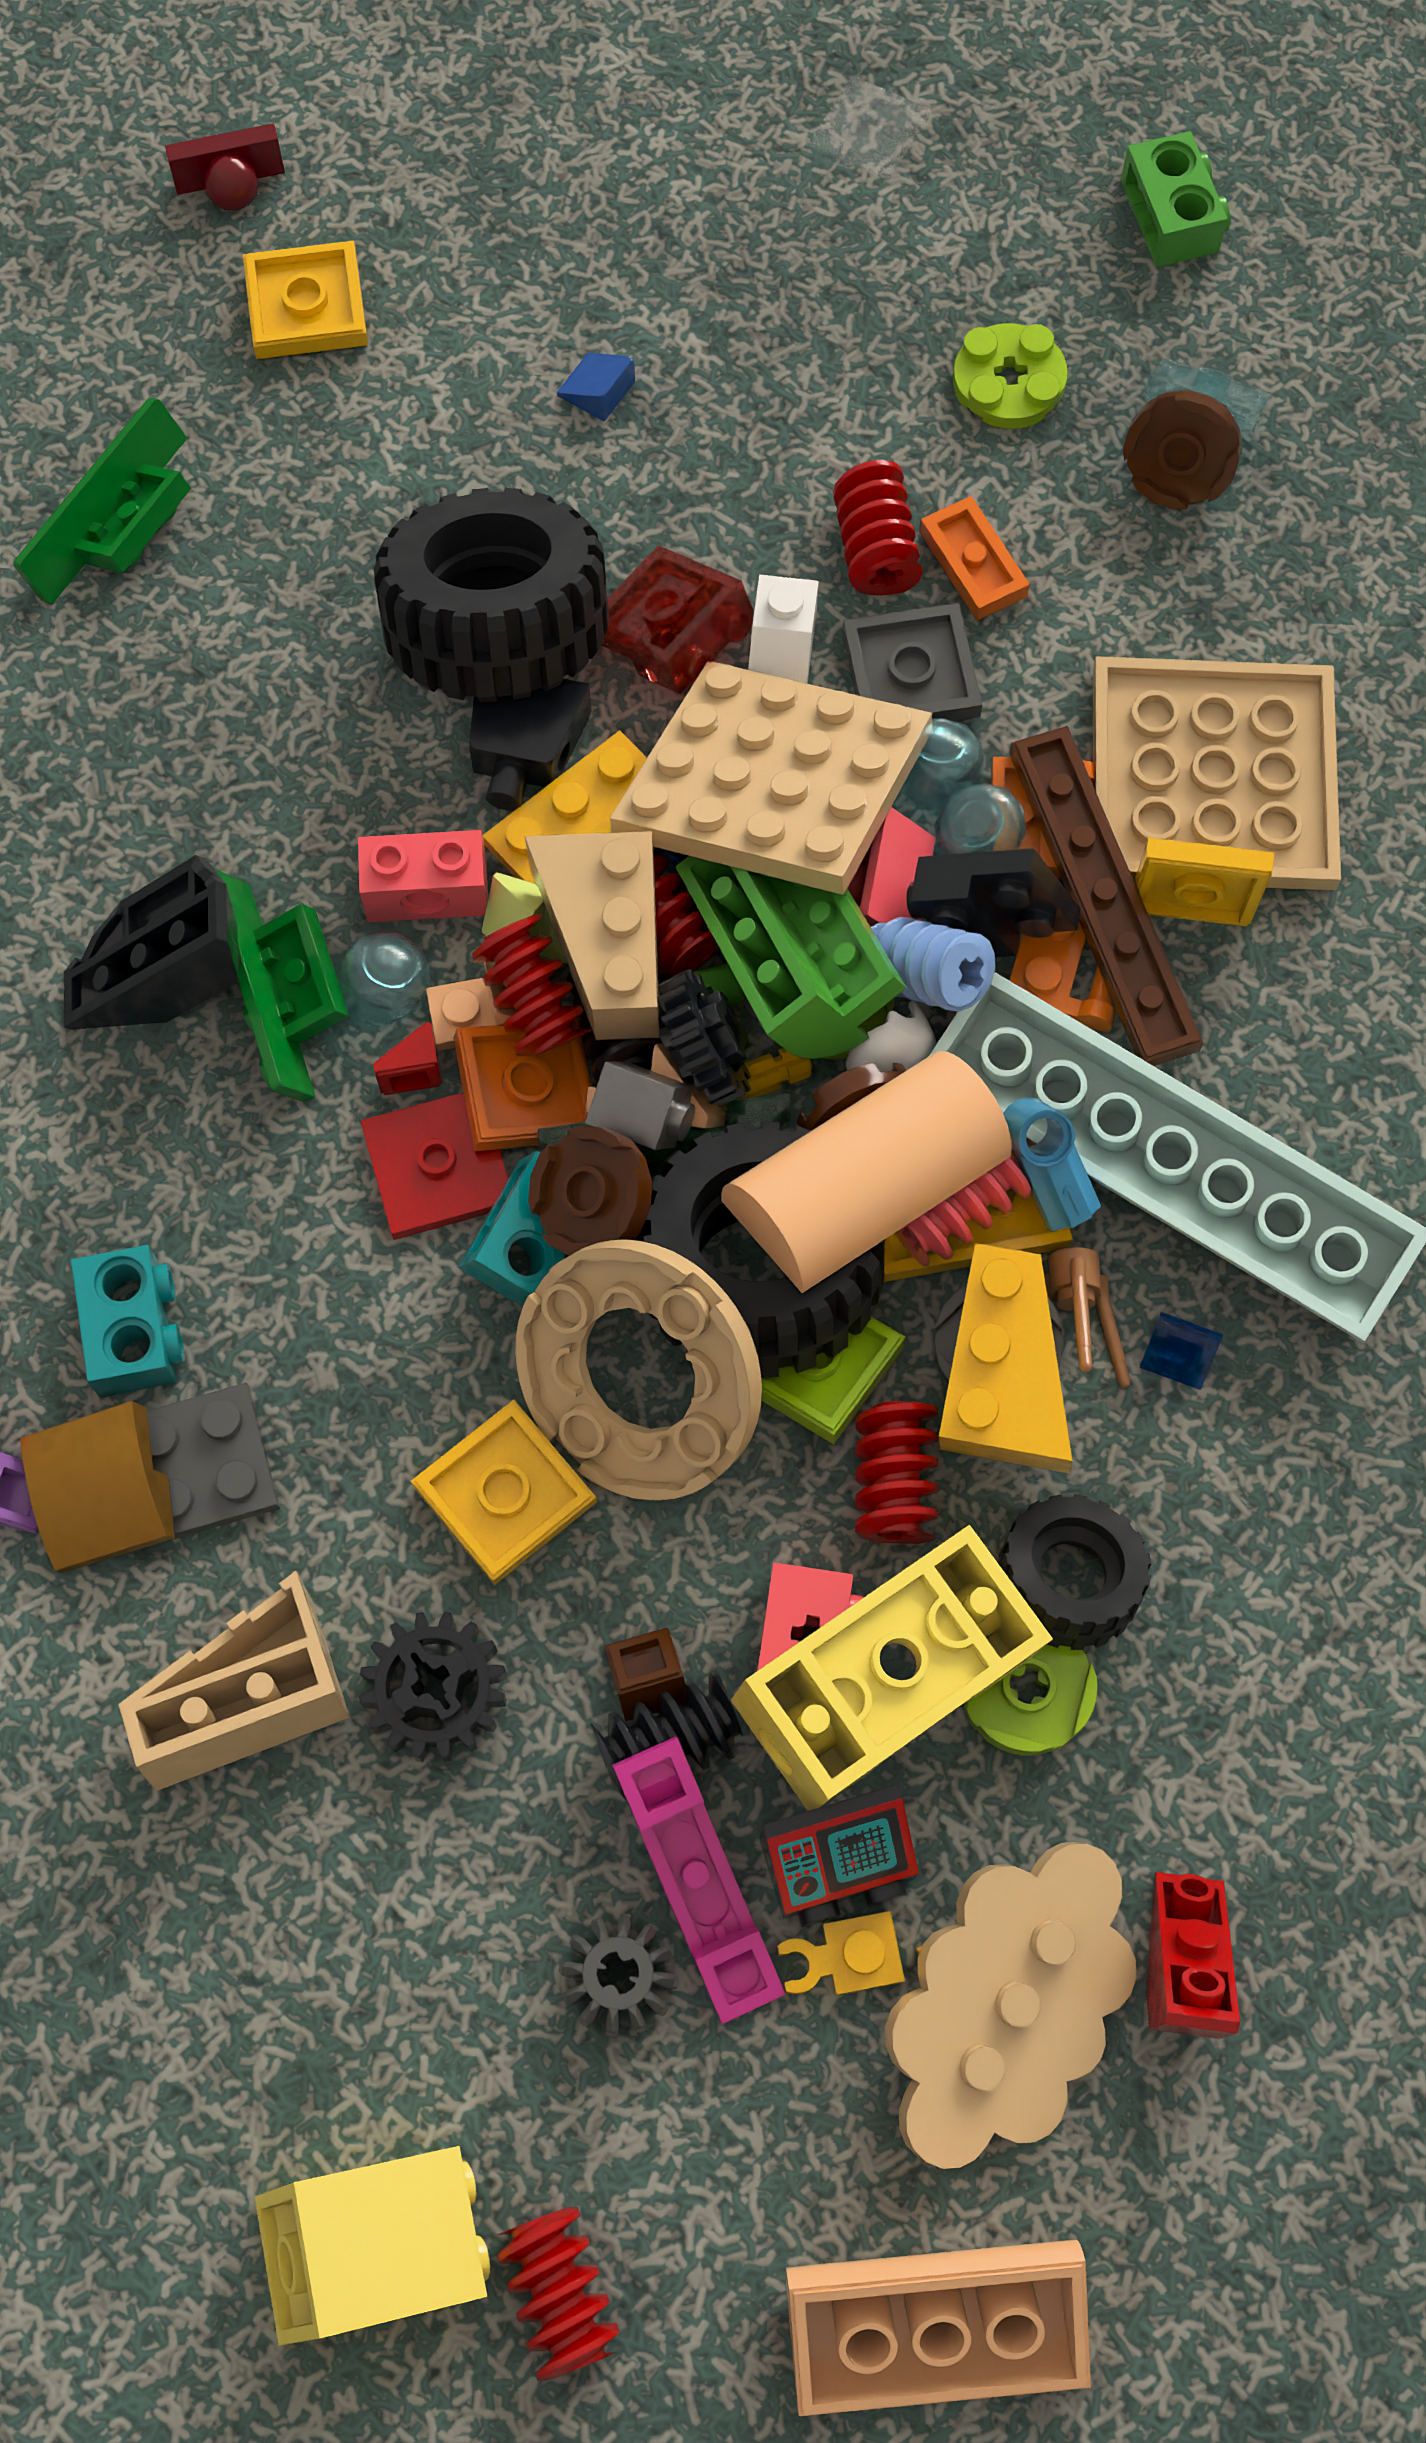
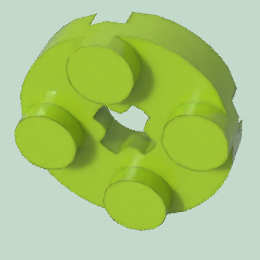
(1015, 346)
(1047, 1721)

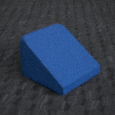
(599, 383)

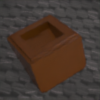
(644, 1669)

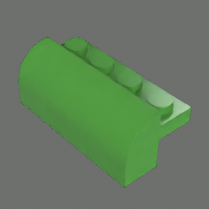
(796, 955)

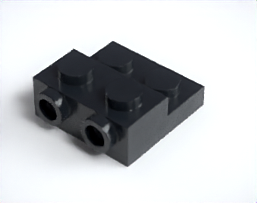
(992, 896)

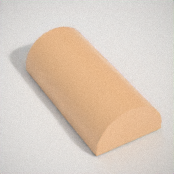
(871, 1169)
(939, 2327)

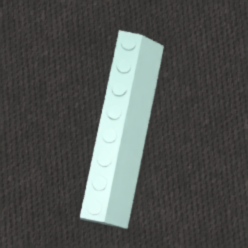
(1192, 1160)

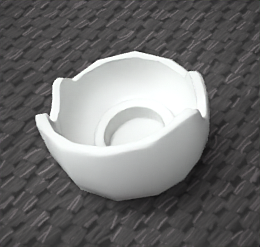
(896, 1041)

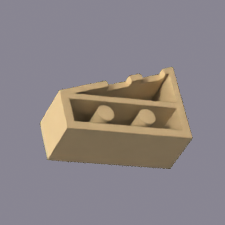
(238, 1693)

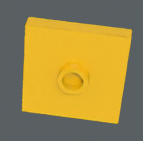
(305, 300)
(1202, 881)
(504, 1492)

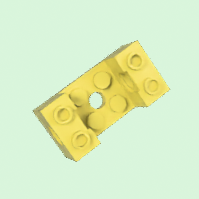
(833, 1710)

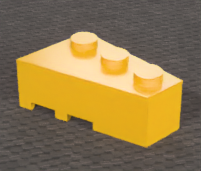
(1004, 1369)

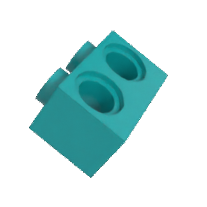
(510, 1224)
(112, 1325)

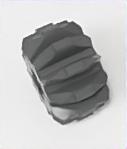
(608, 1996)

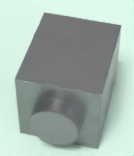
(642, 1105)

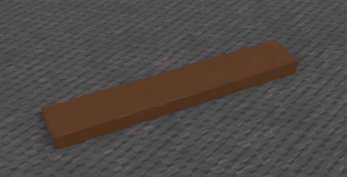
(1109, 901)

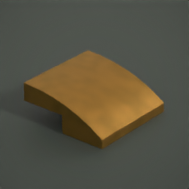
(96, 1487)

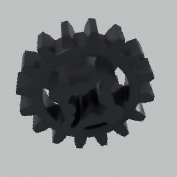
(704, 1038)
(405, 1704)

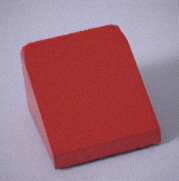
(410, 1064)

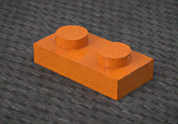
(974, 558)

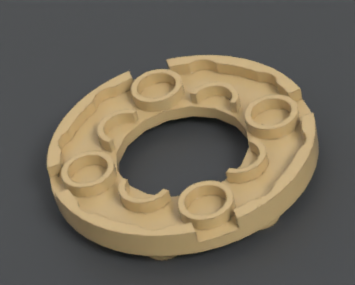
(690, 1308)

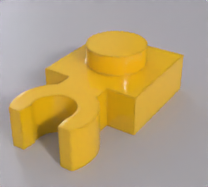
(857, 1955)

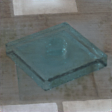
(1243, 401)

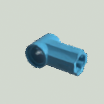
(1052, 1165)

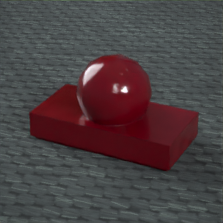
(226, 165)

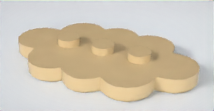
(1010, 2004)

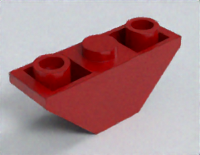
(1191, 1959)

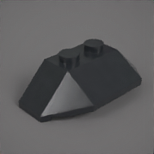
(157, 953)

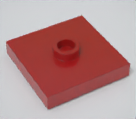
(430, 1166)

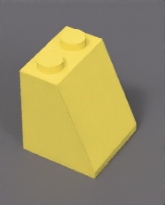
(371, 2245)

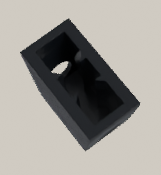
(527, 739)

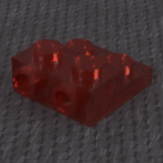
(676, 617)

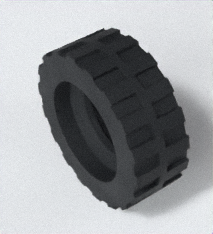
(1102, 1534)

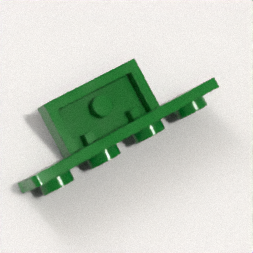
(111, 507)
(285, 987)

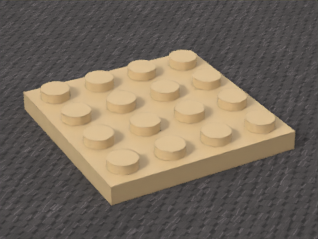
(1221, 760)
(774, 776)

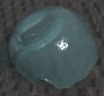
(945, 765)
(980, 821)
(383, 977)

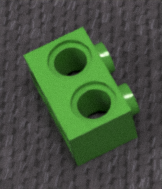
(1175, 198)

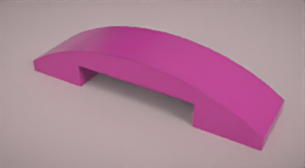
(698, 1880)

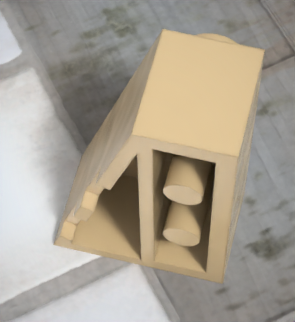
(605, 919)

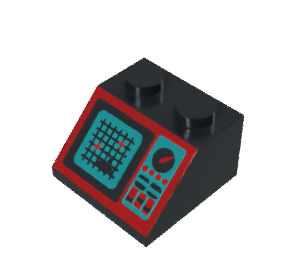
(840, 1855)

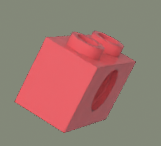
(423, 875)

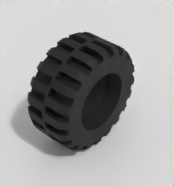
(492, 594)
(782, 1321)

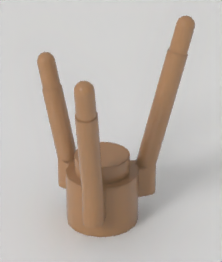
(1076, 1286)

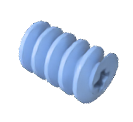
(938, 962)

